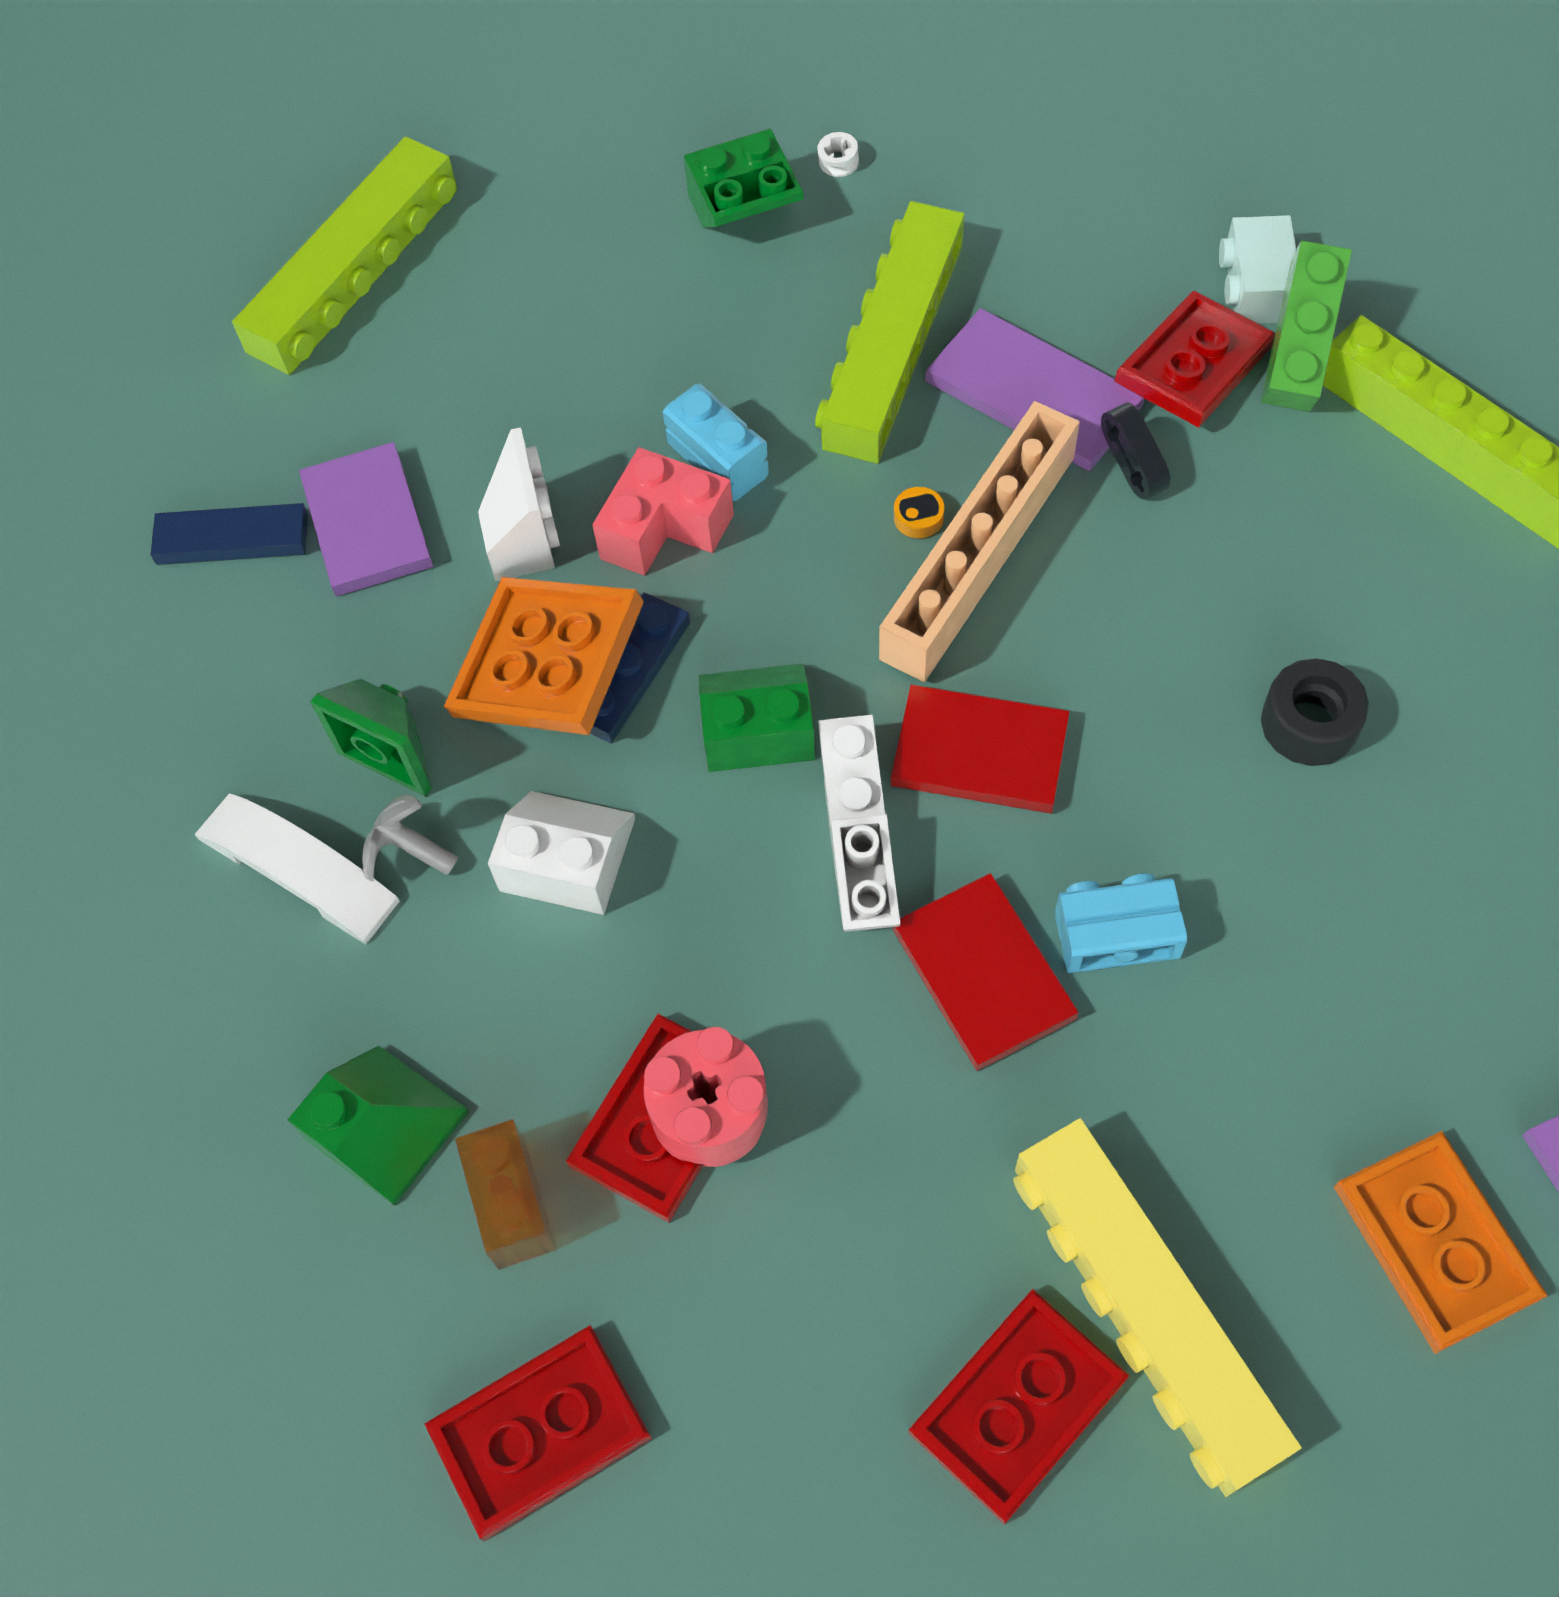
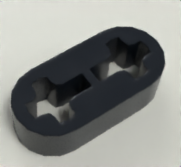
(1135, 450)

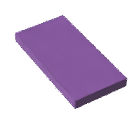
(1008, 369)

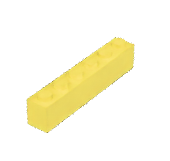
(1155, 1309)

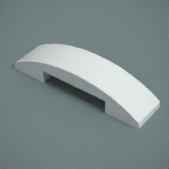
(299, 865)

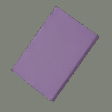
(365, 519)

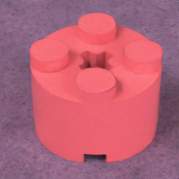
(711, 1064)

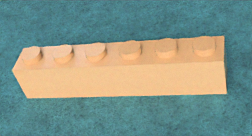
(977, 542)

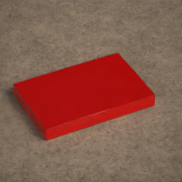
(1195, 358)
(980, 748)
(984, 971)
(621, 1143)
(1018, 1405)
(537, 1432)

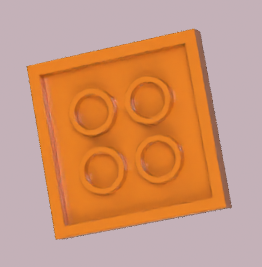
(544, 655)

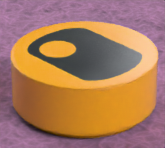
(918, 512)

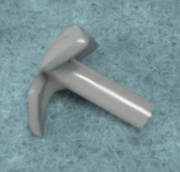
(390, 830)

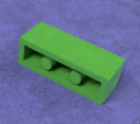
(1306, 326)

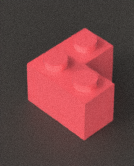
(660, 501)

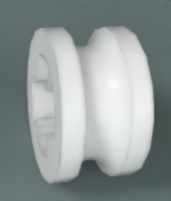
(834, 143)

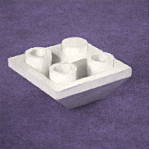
(518, 513)

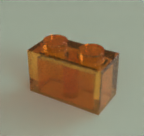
(505, 1194)

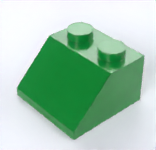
(756, 717)

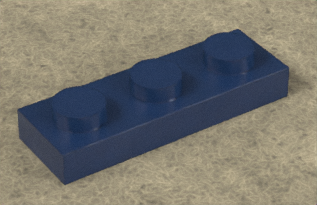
(647, 649)

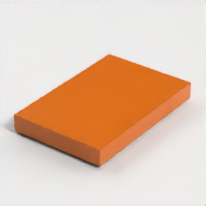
(1439, 1242)

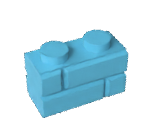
(716, 439)
(1120, 923)

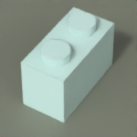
(1257, 265)

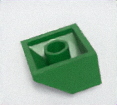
(374, 731)
(378, 1121)

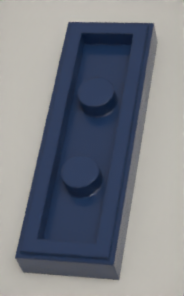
(229, 533)

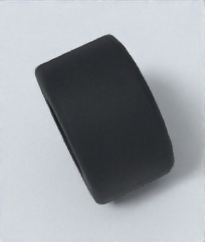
(1321, 684)

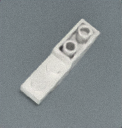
(858, 824)

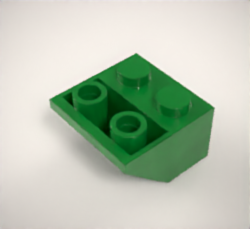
(740, 179)

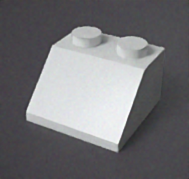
(560, 851)

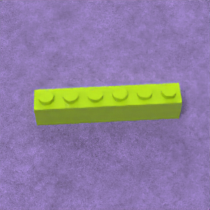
(345, 255)
(891, 332)
(1448, 424)

